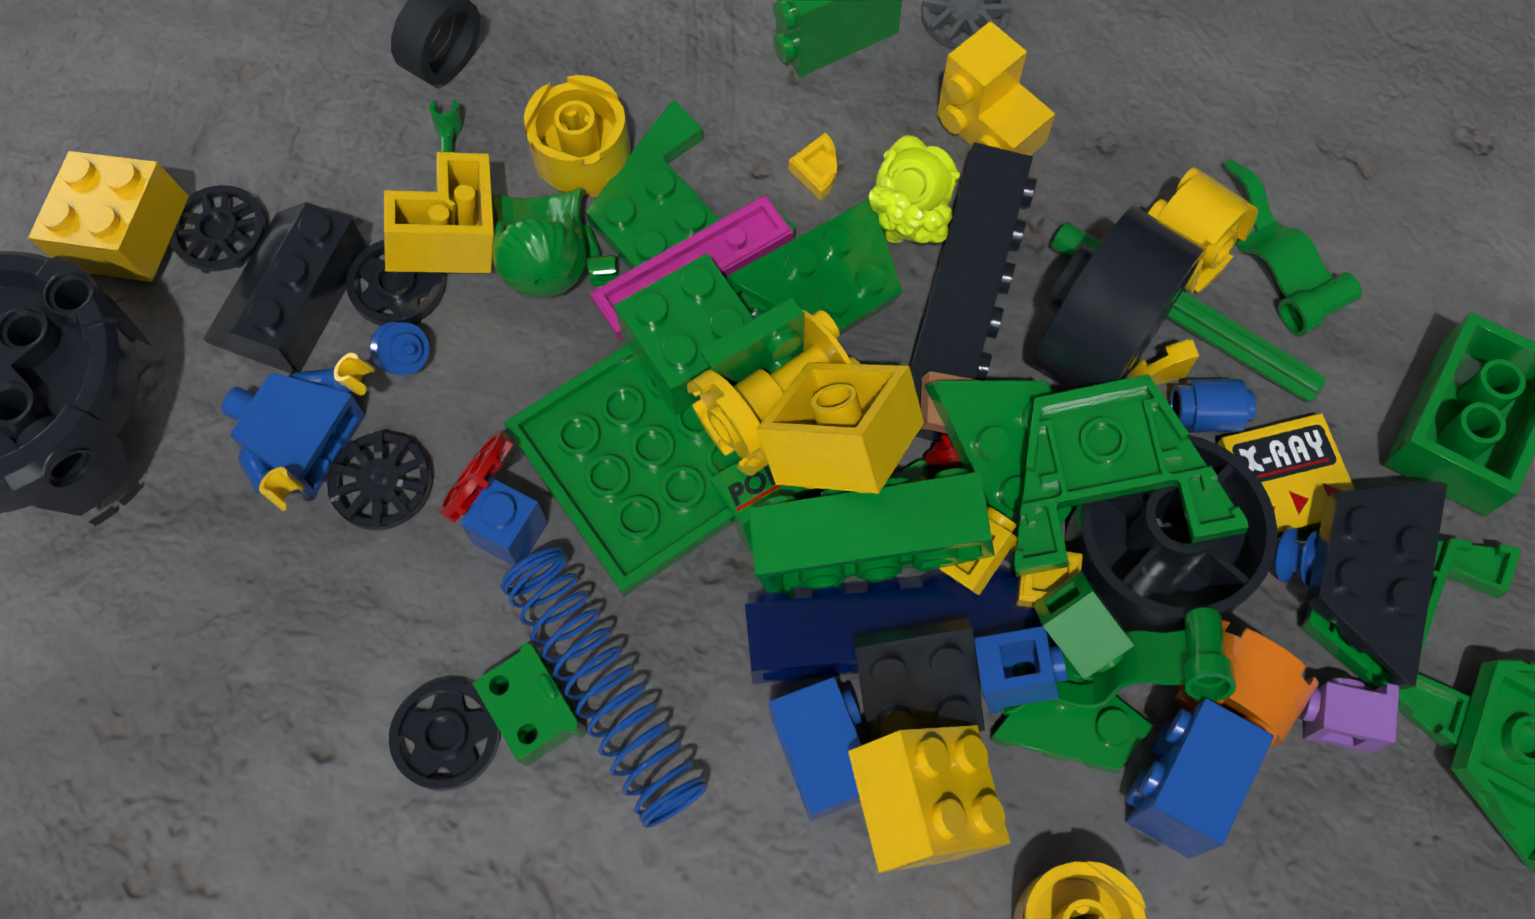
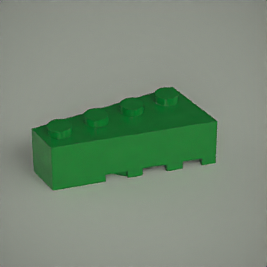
(870, 534)

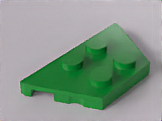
(831, 268)
(991, 436)
(1499, 751)

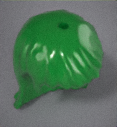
(539, 243)

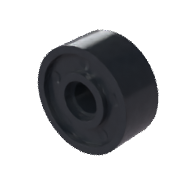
(1115, 300)
(1157, 580)

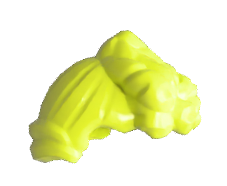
(914, 192)

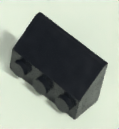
(288, 288)

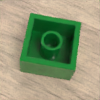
(677, 319)

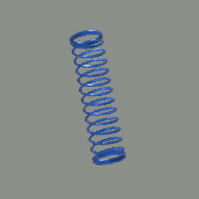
(674, 800)

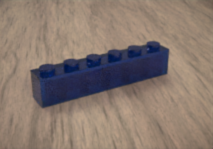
(815, 633)

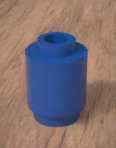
(1213, 405)

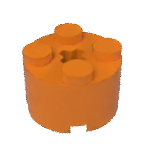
(1267, 684)

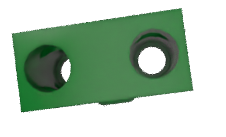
(529, 704)

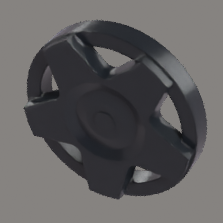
(391, 290)
(443, 736)

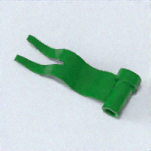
(1295, 263)
(1171, 658)

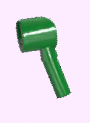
(446, 124)
(601, 268)

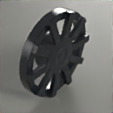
(378, 480)

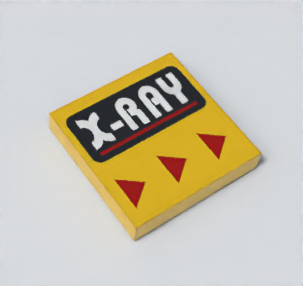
(1296, 467)

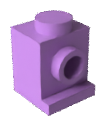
(1352, 717)

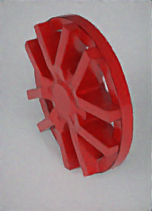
(475, 476)

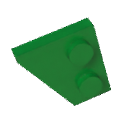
(759, 344)
(1093, 736)

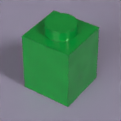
(1083, 626)

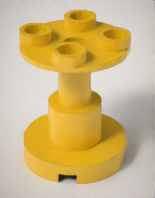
(736, 411)

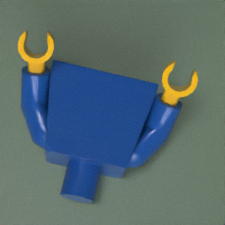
(296, 426)

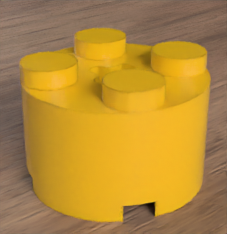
(577, 134)
(1209, 216)
(1081, 890)

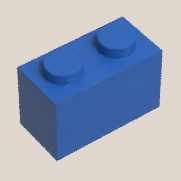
(815, 737)

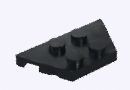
(1378, 570)

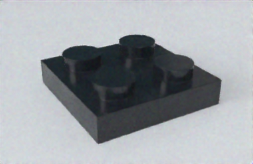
(919, 678)

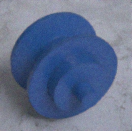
(399, 348)
(1295, 555)

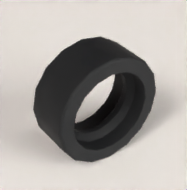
(452, 47)

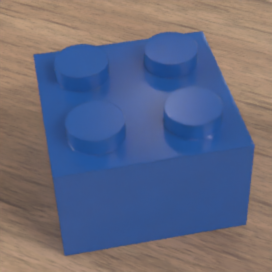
(1197, 779)

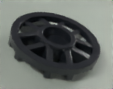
(218, 229)

